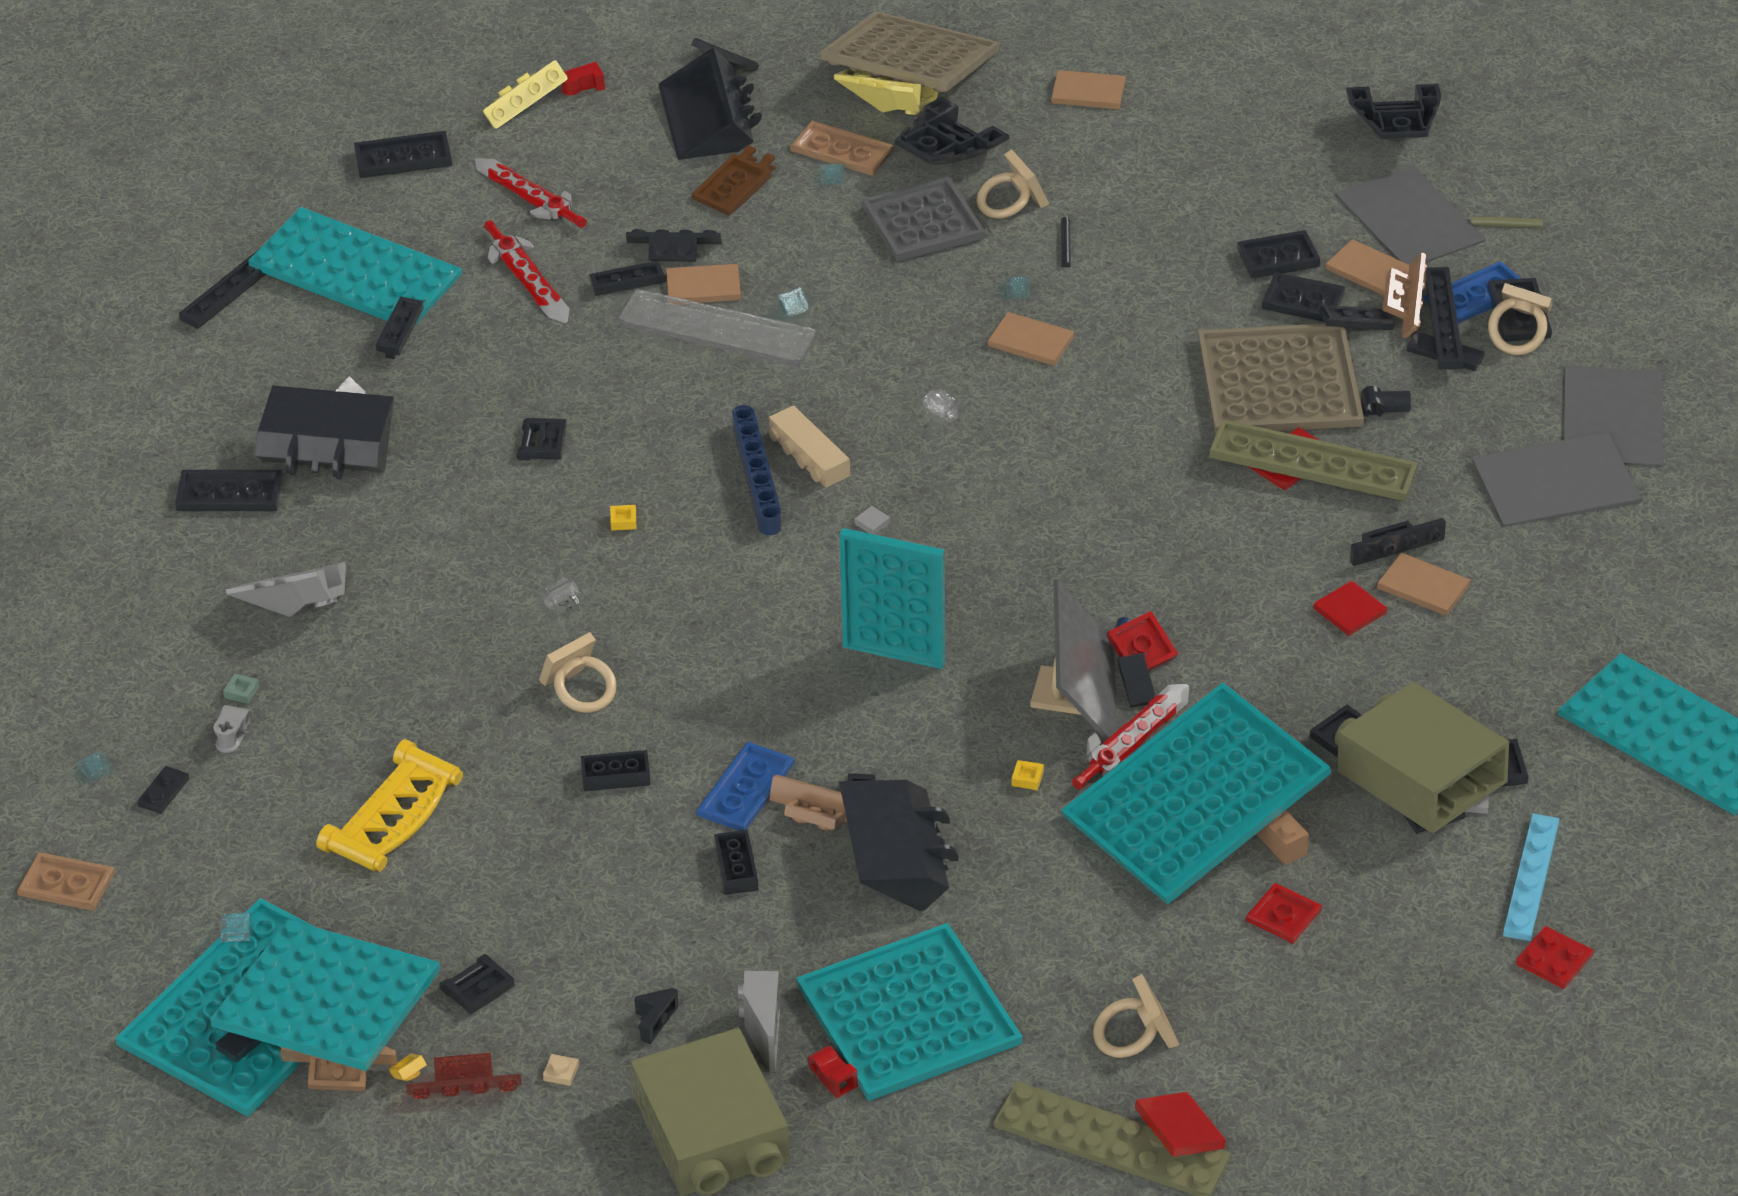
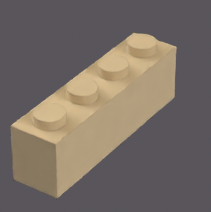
(809, 446)

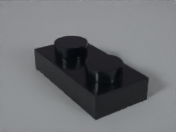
(163, 789)

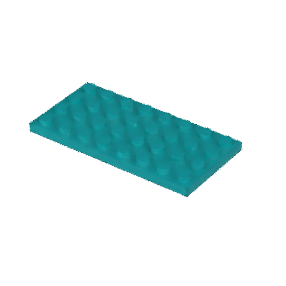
(352, 265)
(1661, 728)

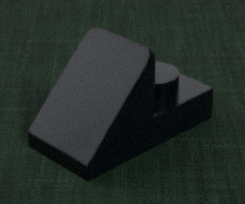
(655, 1010)

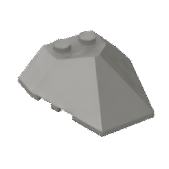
(296, 590)

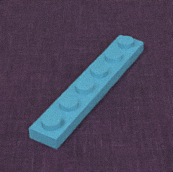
(1531, 877)

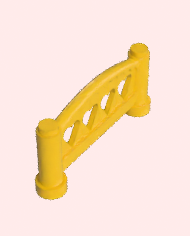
(413, 765)

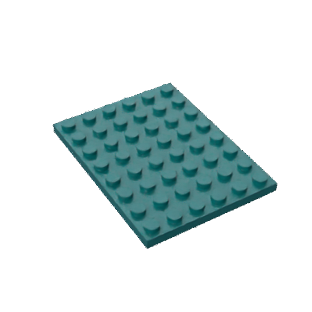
(1195, 792)
(177, 1027)

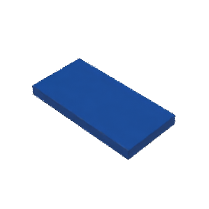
(1471, 292)
(744, 787)

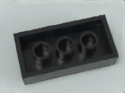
(615, 770)
(736, 862)

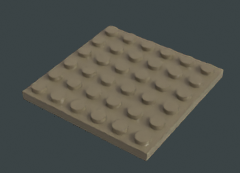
(910, 51)
(1281, 377)

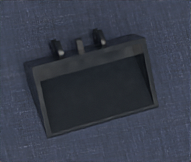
(708, 108)
(325, 430)
(897, 840)

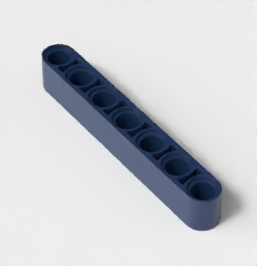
(756, 470)

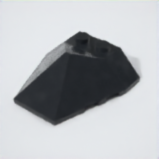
(1398, 118)
(942, 140)

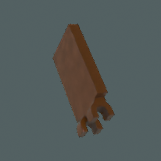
(735, 181)

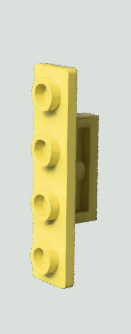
(524, 94)

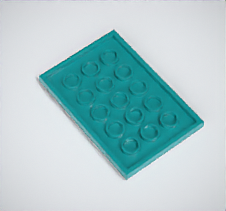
(892, 598)

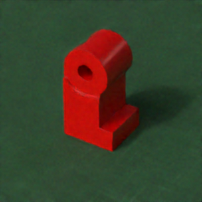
(583, 78)
(833, 1071)

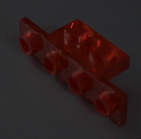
(463, 1073)

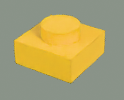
(623, 517)
(1027, 775)
(408, 1067)

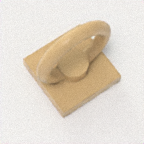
(1023, 181)
(1524, 302)
(569, 662)
(1047, 695)
(1151, 1015)

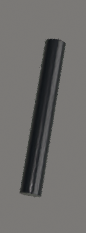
(1065, 242)

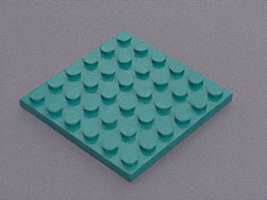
(326, 995)
(909, 1011)

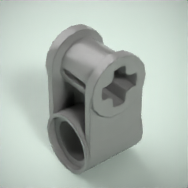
(231, 727)

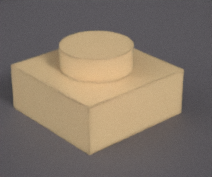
(560, 1069)

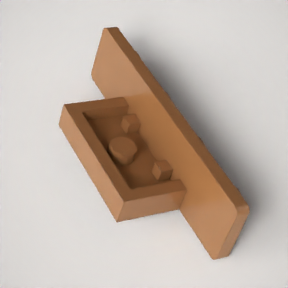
(1404, 294)
(808, 802)
(335, 1076)

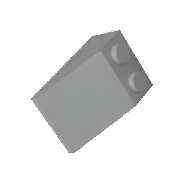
(761, 1012)

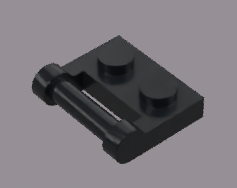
(549, 442)
(480, 989)

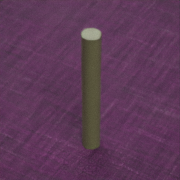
(1507, 222)

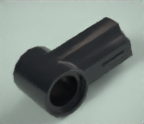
(1376, 401)

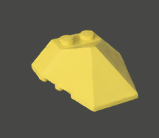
(886, 93)

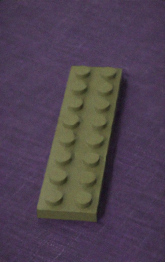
(1313, 460)
(1107, 1139)

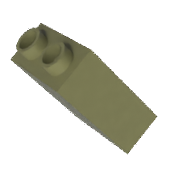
(1422, 756)
(710, 1112)

